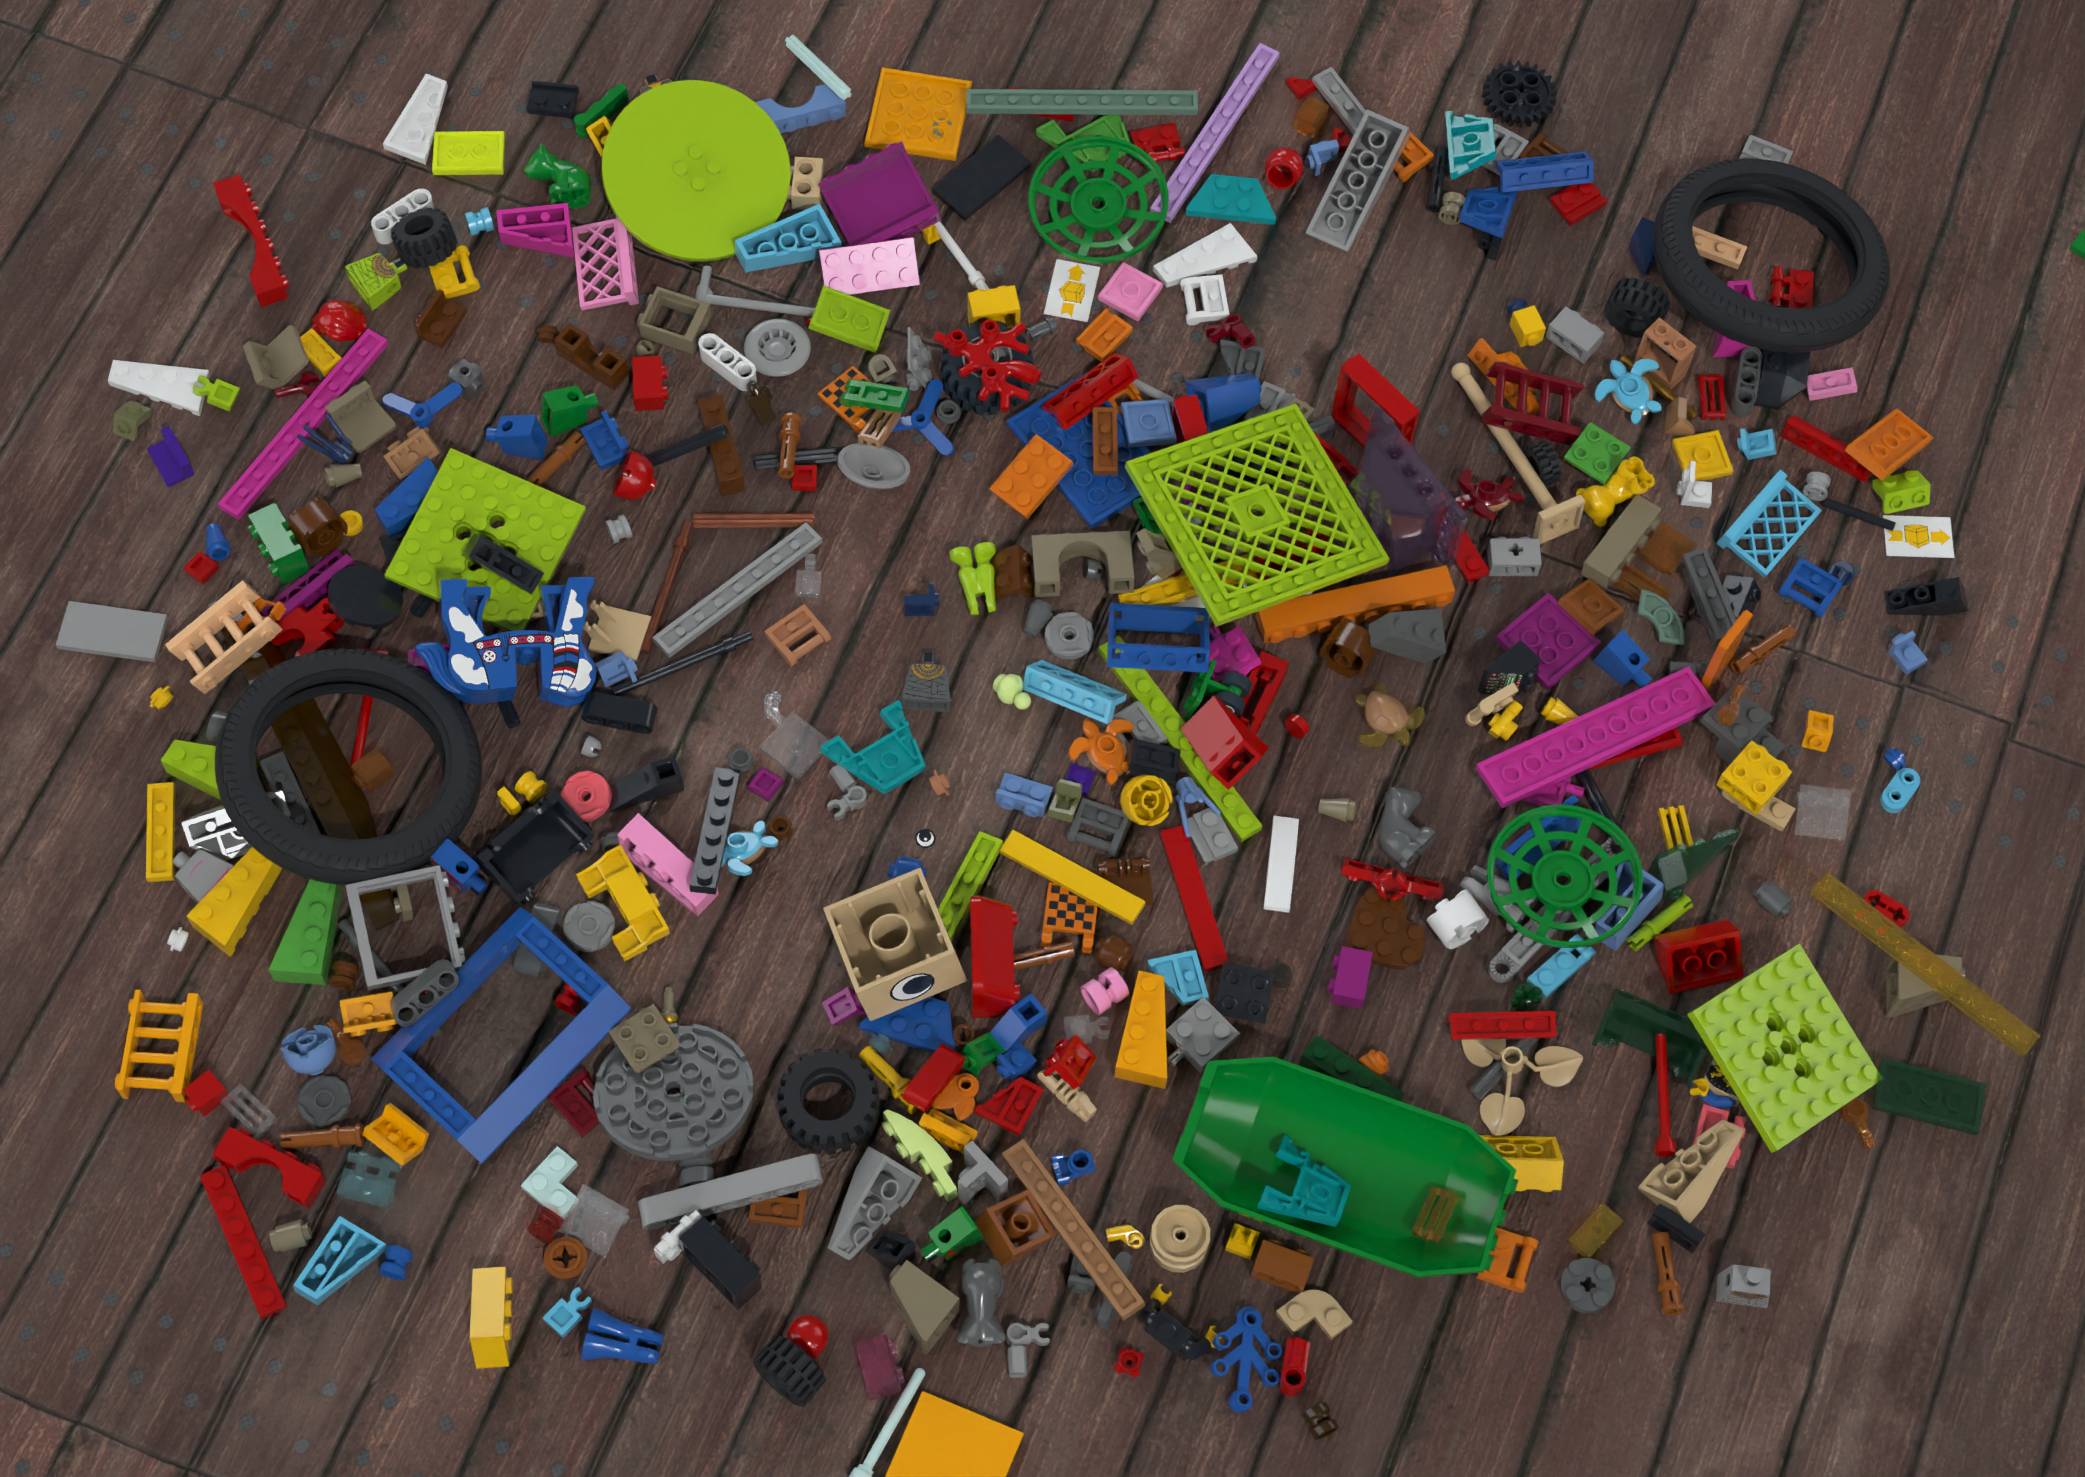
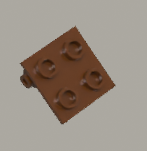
(1130, 875)

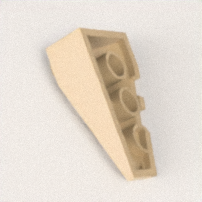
(1691, 1176)

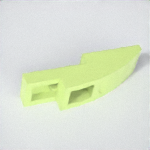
(918, 1144)

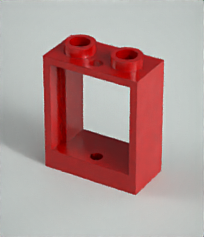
(1188, 419)

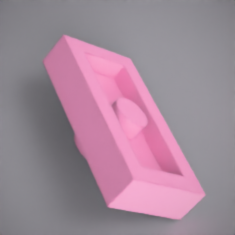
(1831, 384)

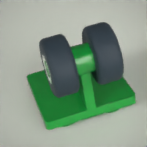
(1230, 691)

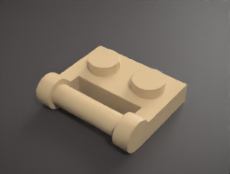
(1493, 703)

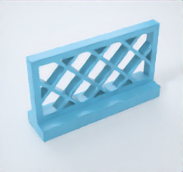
(1757, 508)

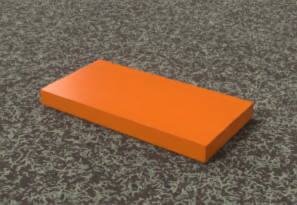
(1889, 444)
(1726, 650)

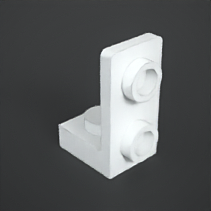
(1694, 492)

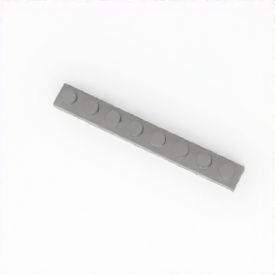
(737, 590)

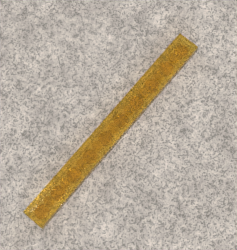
(1925, 964)

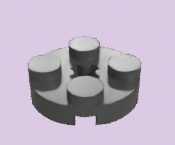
(1576, 1296)

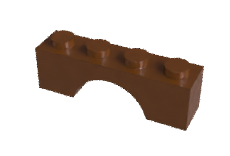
(724, 451)

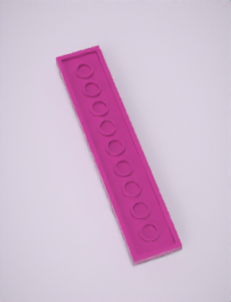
(1595, 737)

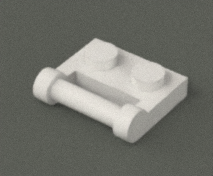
(1212, 297)

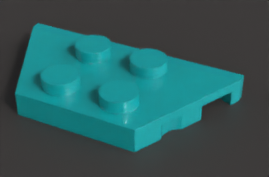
(1469, 142)
(1233, 200)

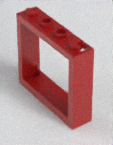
(1361, 373)

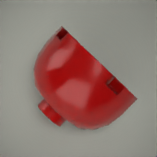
(635, 477)

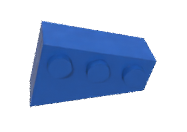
(401, 506)

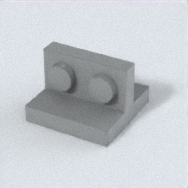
(980, 1174)

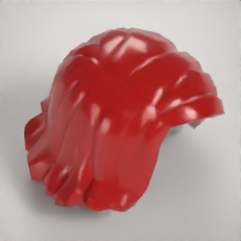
(340, 321)

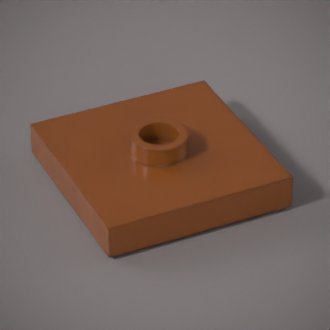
(1591, 606)

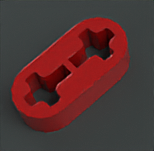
(1888, 907)

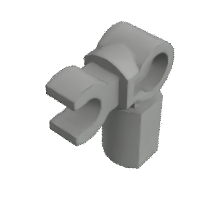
(854, 797)
(1016, 1337)

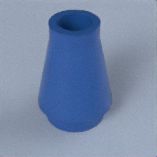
(216, 543)

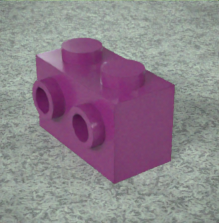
(1350, 978)

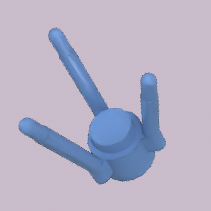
(1190, 793)

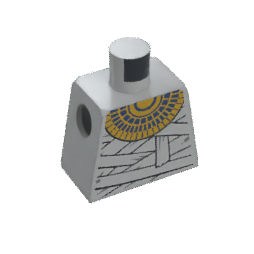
(1746, 1287)

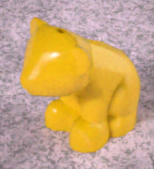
(1624, 484)

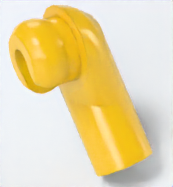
(1125, 1233)

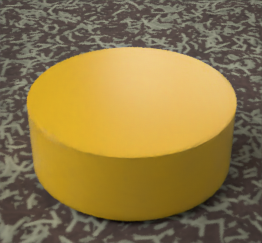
(354, 522)

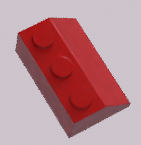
(1699, 956)

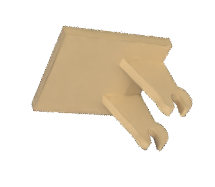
(617, 631)

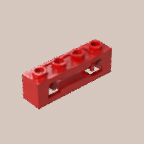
(1270, 669)

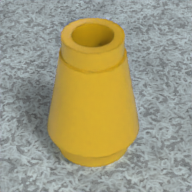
(1557, 712)

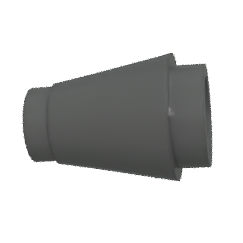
(1037, 617)

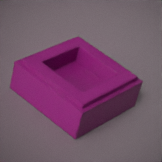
(765, 784)

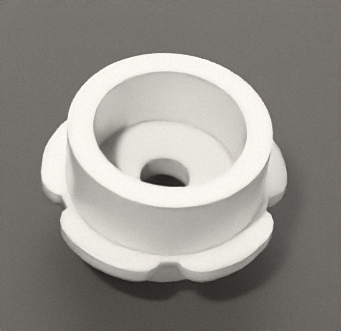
(177, 939)

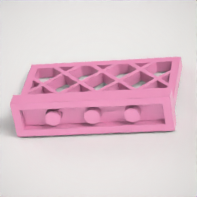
(625, 265)

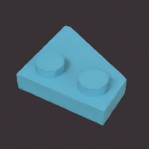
(1181, 976)

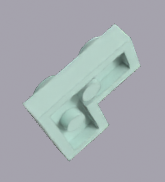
(547, 1180)

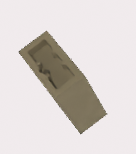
(663, 297)

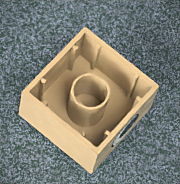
(894, 944)

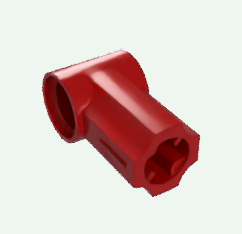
(1294, 1365)

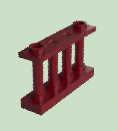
(1520, 420)

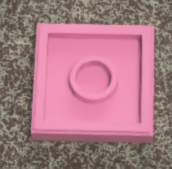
(1130, 291)

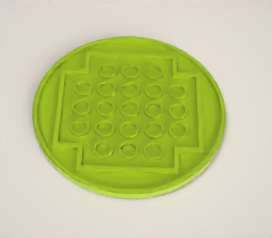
(695, 169)

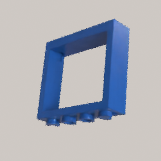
(1158, 619)

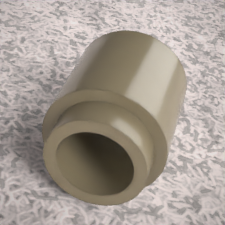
(290, 1236)

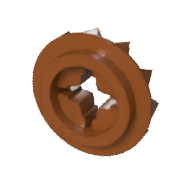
(555, 1251)

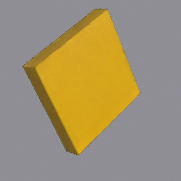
(1708, 453)

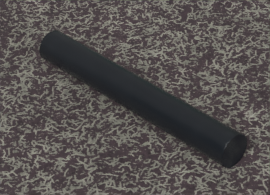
(1859, 514)

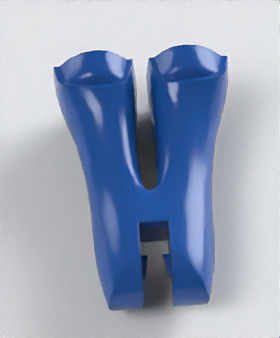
(600, 1347)

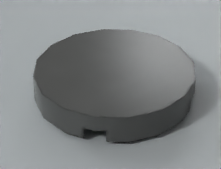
(324, 1101)

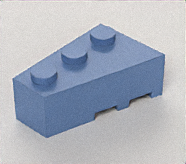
(1650, 896)

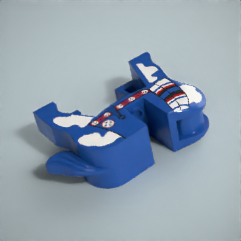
(485, 667)

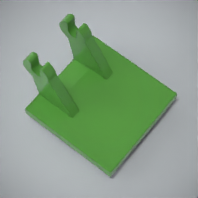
(1597, 453)

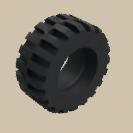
(824, 1068)

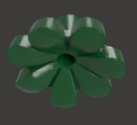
(1525, 997)

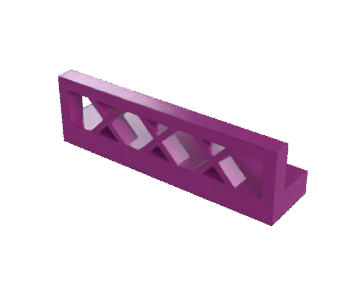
(312, 591)

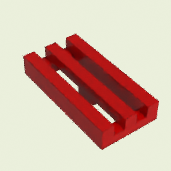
(1712, 414)

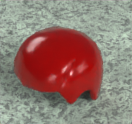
(809, 1334)

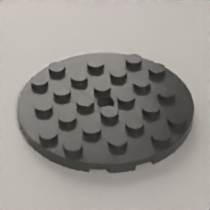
(709, 1110)

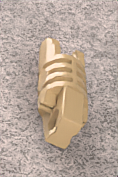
(1075, 1099)

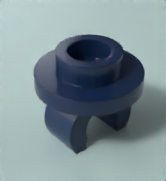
(1843, 571)

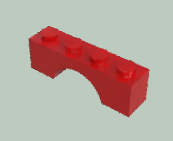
(241, 1152)

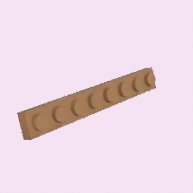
(1073, 1230)

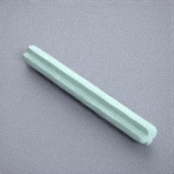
(818, 67)

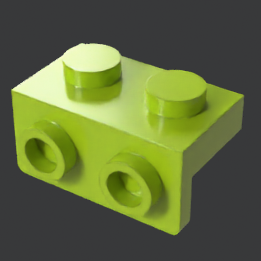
(1903, 491)

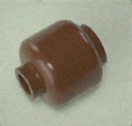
(1114, 953)

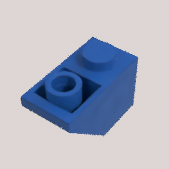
(1019, 1022)

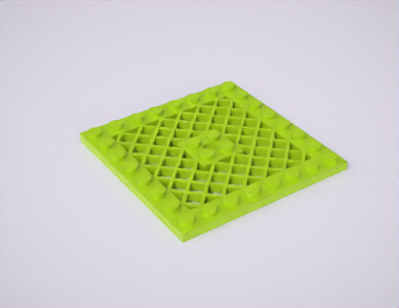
(1224, 600)

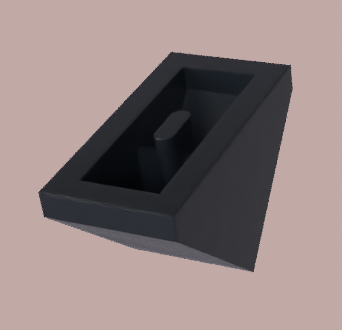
(892, 1249)

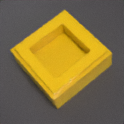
(509, 802)

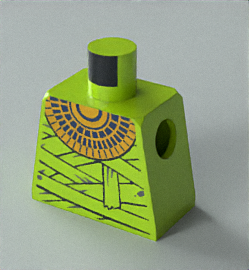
(376, 278)

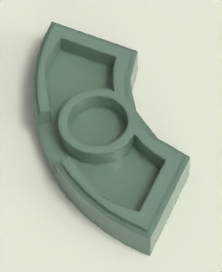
(1663, 618)

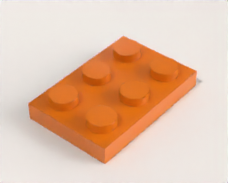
(1031, 476)

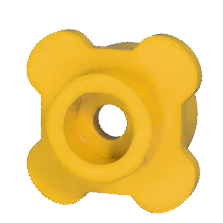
(161, 698)

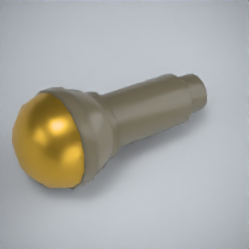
(668, 1011)

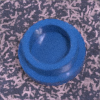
(1894, 758)

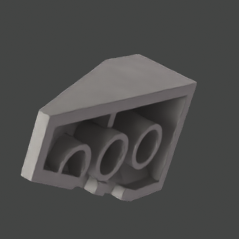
(873, 1195)

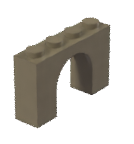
(1109, 548)

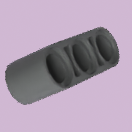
(1746, 391)
(525, 961)
(428, 980)

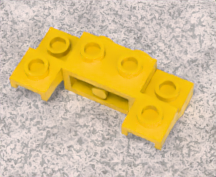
(628, 890)

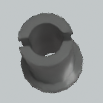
(1041, 329)
(1675, 666)

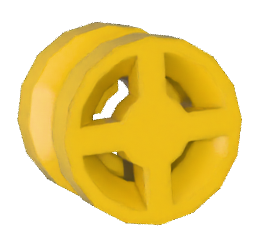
(530, 786)

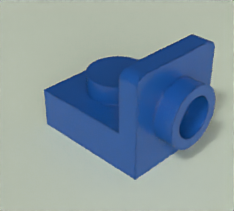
(1015, 1062)

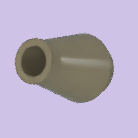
(340, 474)
(1339, 808)

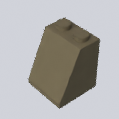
(1908, 992)
(923, 1304)

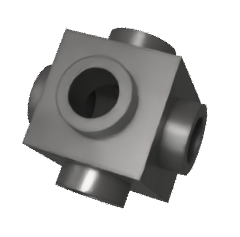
(469, 377)

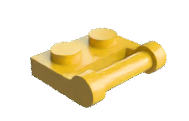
(445, 276)

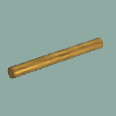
(1658, 386)

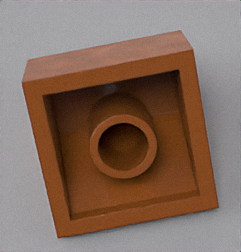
(1015, 1227)

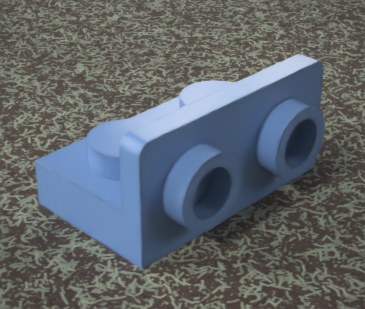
(1023, 795)

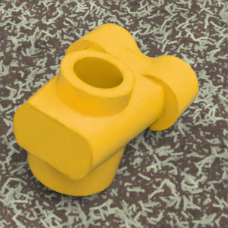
(1502, 724)

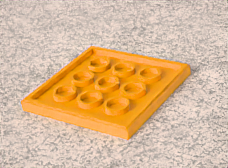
(908, 107)
(953, 1443)

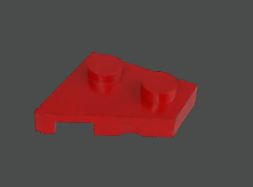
(1011, 1106)

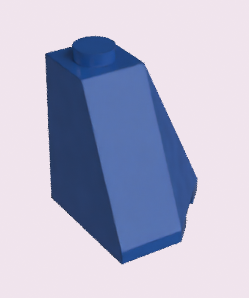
(1225, 398)

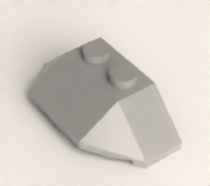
(217, 834)

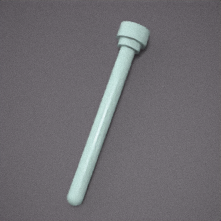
(865, 1469)

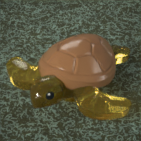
(1387, 717)

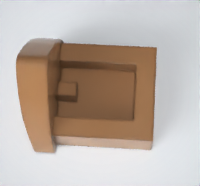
(1676, 420)

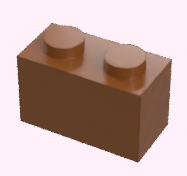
(1282, 1266)

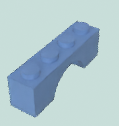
(822, 107)

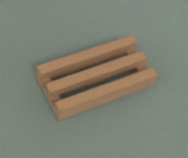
(883, 427)

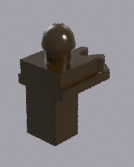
(760, 403)

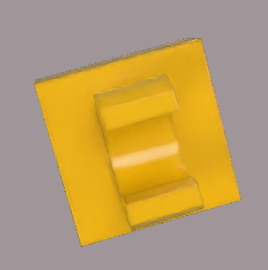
(1242, 1241)

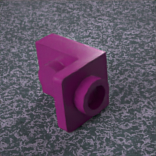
(843, 1006)

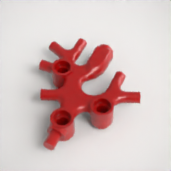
(993, 373)

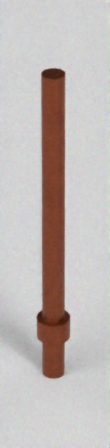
(680, 546)

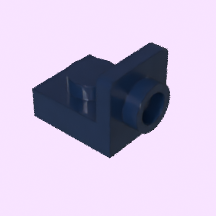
(921, 604)

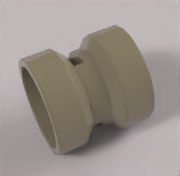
(1452, 207)

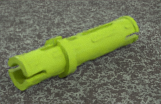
(1659, 922)

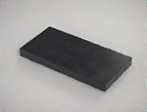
(981, 177)

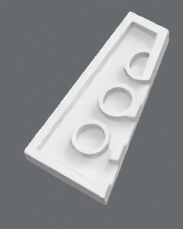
(418, 121)
(1214, 252)
(160, 383)

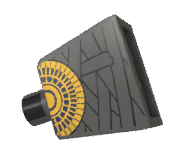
(927, 686)

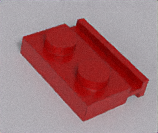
(1578, 202)

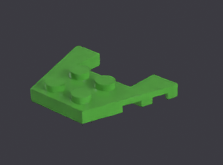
(1105, 126)

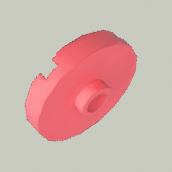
(583, 784)

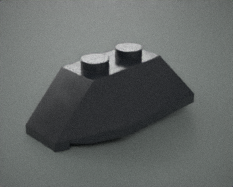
(1781, 377)

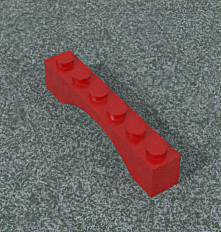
(264, 276)

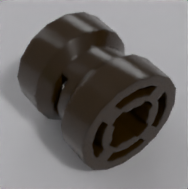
(1320, 1421)

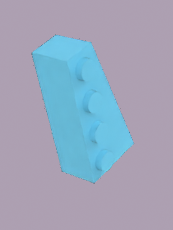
(787, 241)

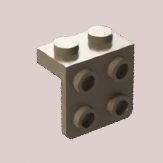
(277, 361)
(360, 417)
(644, 1038)

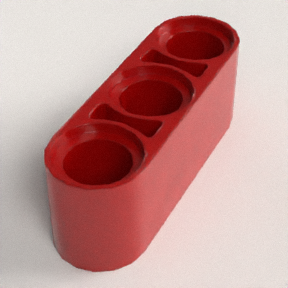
(933, 1078)

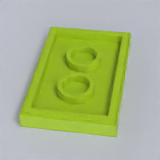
(849, 319)

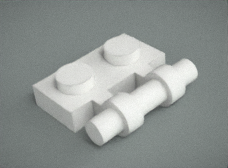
(669, 1246)

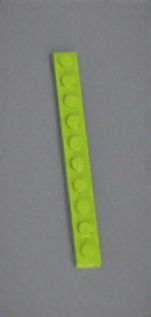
(1229, 802)

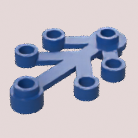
(1246, 1355)

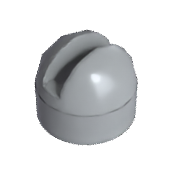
(589, 747)

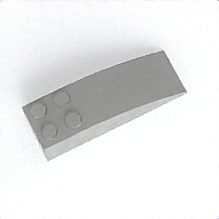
(1358, 181)

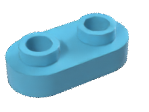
(1901, 789)

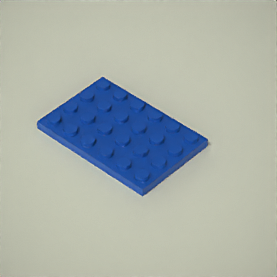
(1091, 495)

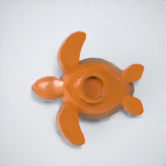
(1104, 748)

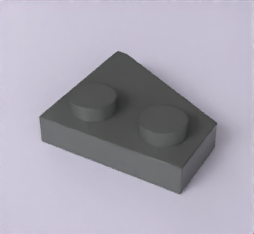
(1242, 360)

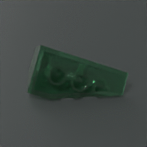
(1683, 865)

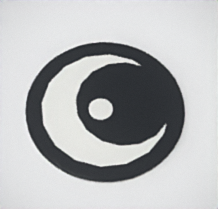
(925, 838)

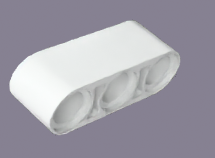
(392, 214)
(722, 353)

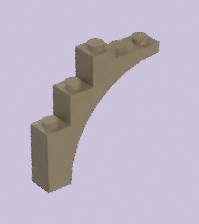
(1162, 558)

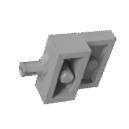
(1200, 1035)

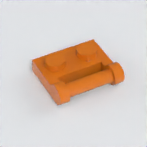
(1416, 157)
(1502, 1258)

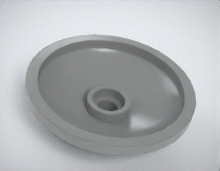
(873, 466)

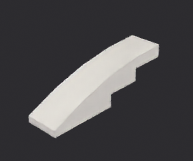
(1281, 864)

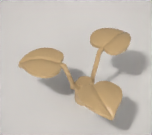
(1505, 1113)

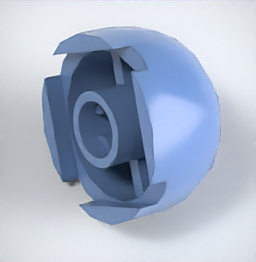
(310, 1050)

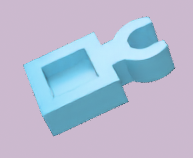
(565, 1315)

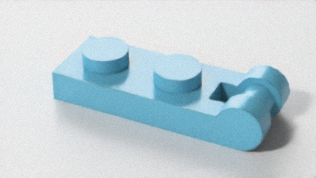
(1560, 968)

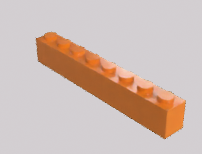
(1357, 602)

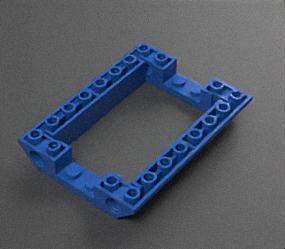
(543, 1075)

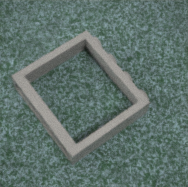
(446, 907)

